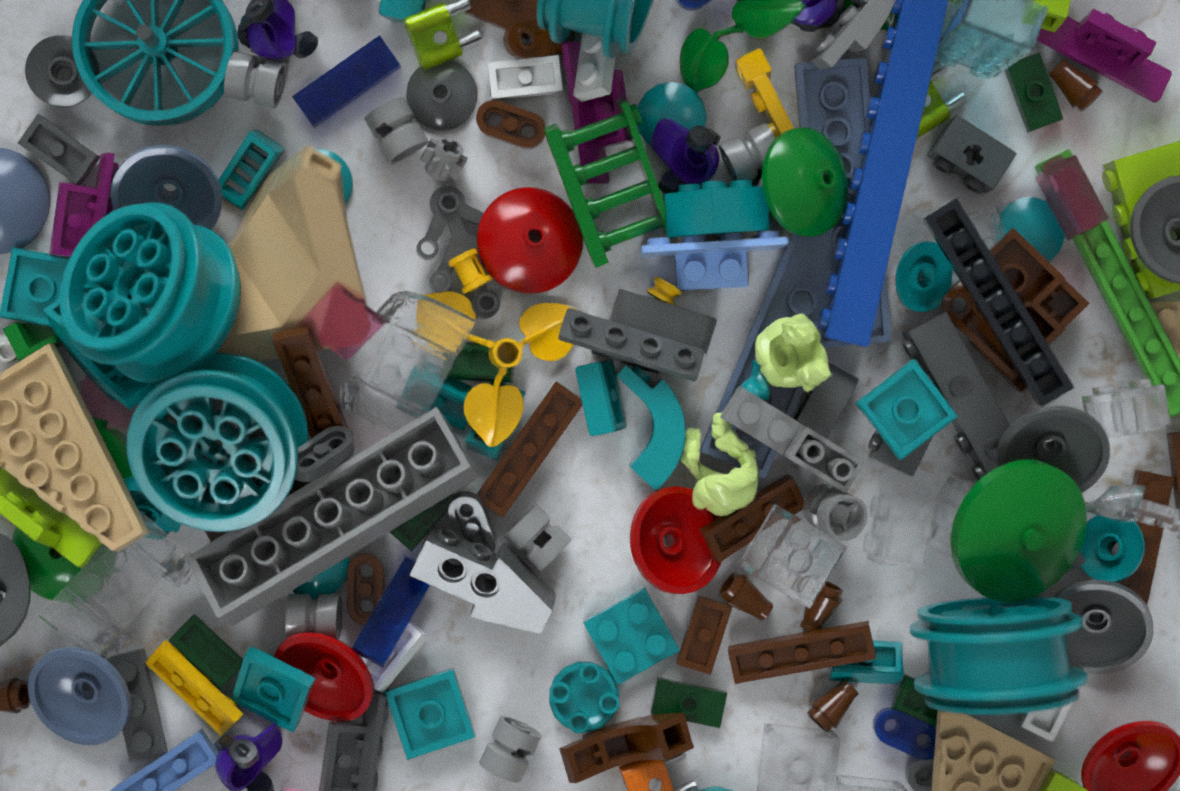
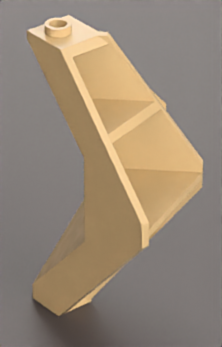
(290, 252)

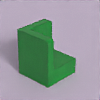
(29, 337)

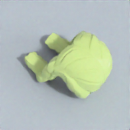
(792, 353)
(717, 491)

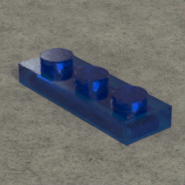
(346, 81)
(391, 615)

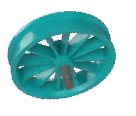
(156, 47)

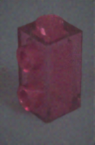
(1071, 196)

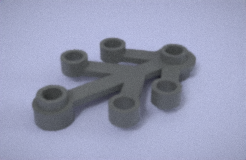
(460, 243)

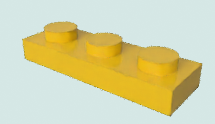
(194, 688)

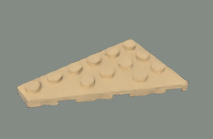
(59, 452)
(982, 758)

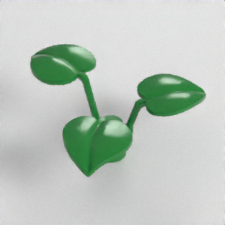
(706, 59)

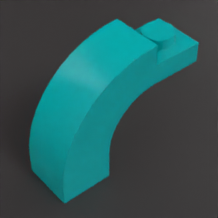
(104, 376)
(667, 439)

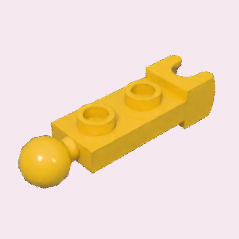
(755, 74)

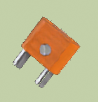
(652, 776)

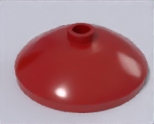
(510, 254)
(686, 560)
(342, 679)
(1133, 759)

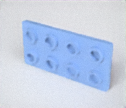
(712, 263)

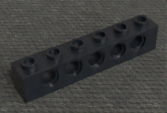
(998, 303)

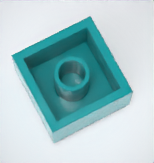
(716, 209)

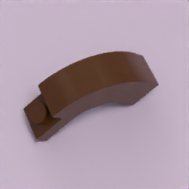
(626, 742)

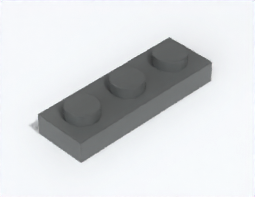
(144, 729)

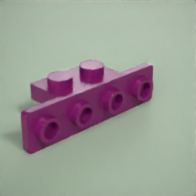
(1111, 51)
(593, 111)
(81, 208)

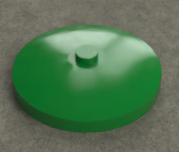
(1018, 530)

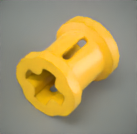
(469, 270)

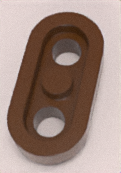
(539, 41)
(512, 122)
(363, 587)

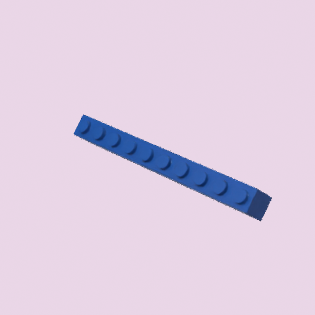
(883, 171)

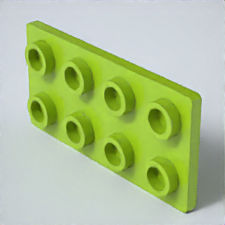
(44, 522)

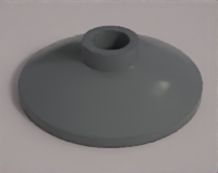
(43, 67)
(450, 110)

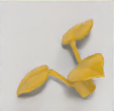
(497, 409)

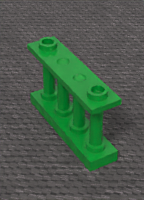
(575, 176)

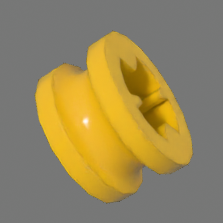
(663, 291)

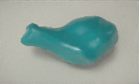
(757, 383)

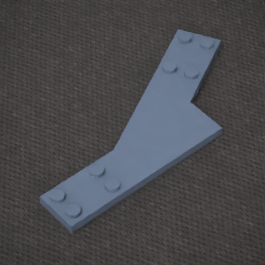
(836, 106)

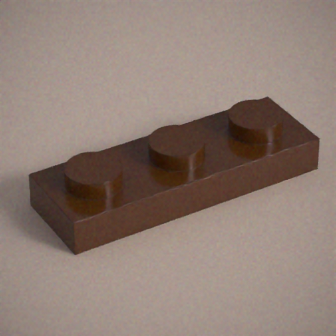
(738, 529)

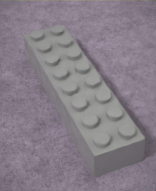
(333, 517)

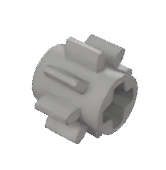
(443, 158)

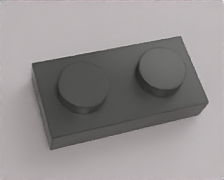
(58, 150)

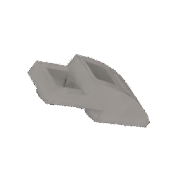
(856, 31)
(792, 439)

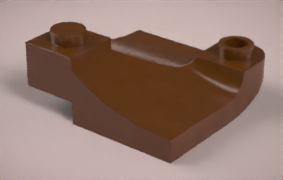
(1039, 287)

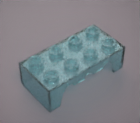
(989, 34)

